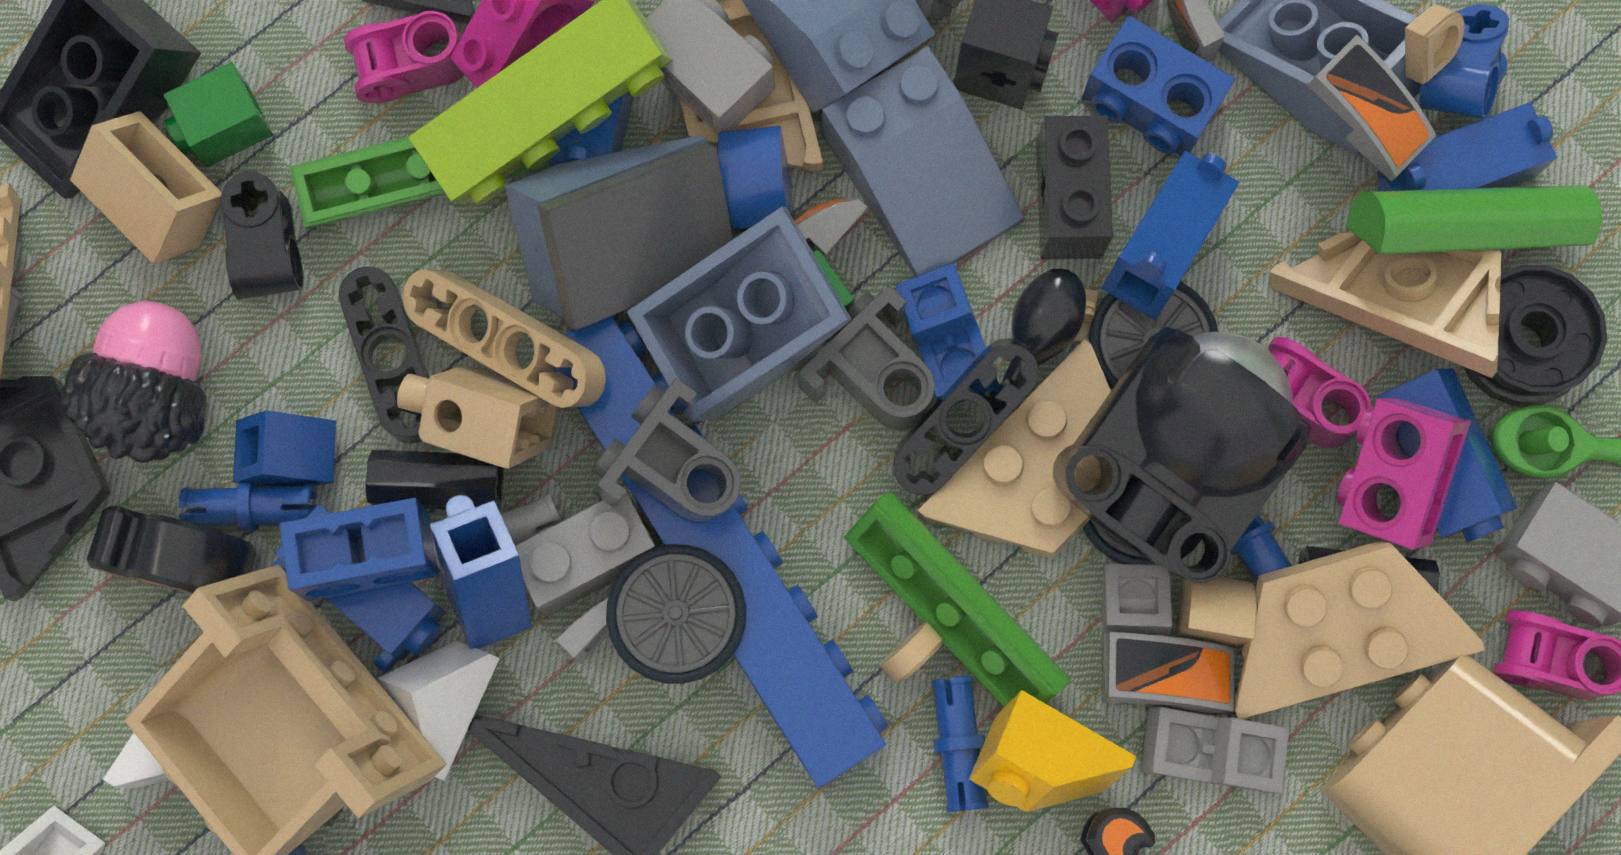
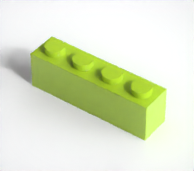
(542, 99)

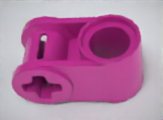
(396, 59)
(1316, 383)
(1551, 654)

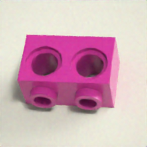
(508, 30)
(1418, 479)

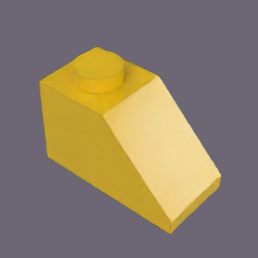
(1044, 757)

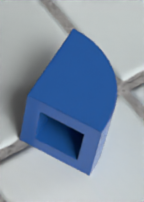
(754, 174)
(284, 449)

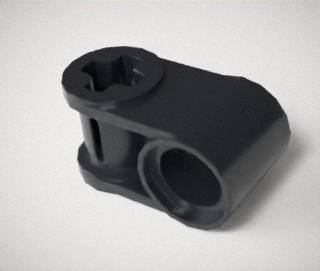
(261, 248)

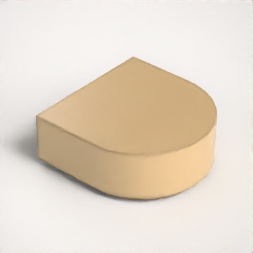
(1432, 42)

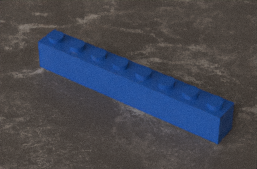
(778, 649)

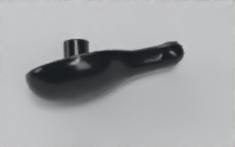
(1046, 319)

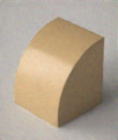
(1217, 611)

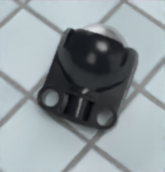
(1188, 447)

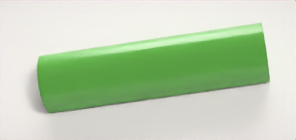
(367, 182)
(1476, 218)
(953, 603)

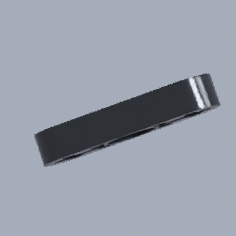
(357, 320)
(922, 441)

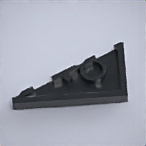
(614, 794)

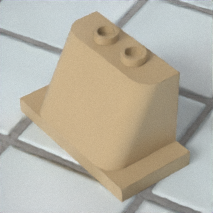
(276, 720)
(1467, 767)

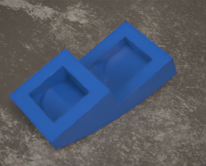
(943, 326)

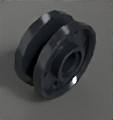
(1569, 331)

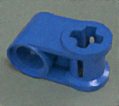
(1476, 71)

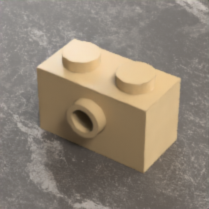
(146, 186)

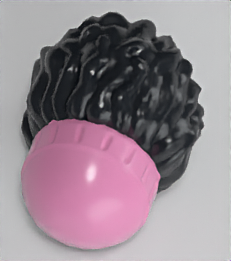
(139, 384)

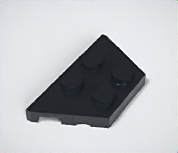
(45, 481)

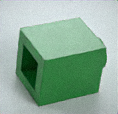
(216, 115)

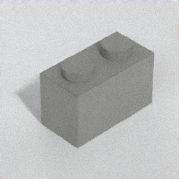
(712, 64)
(1570, 551)
(581, 554)

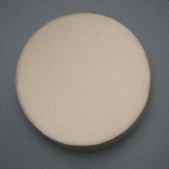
(911, 653)

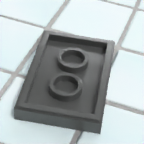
(634, 233)

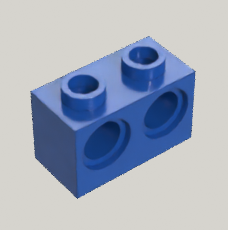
(1166, 75)
(358, 549)

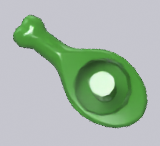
(1548, 442)

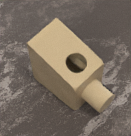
(479, 415)

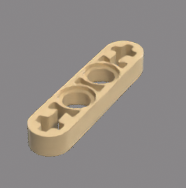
(499, 344)

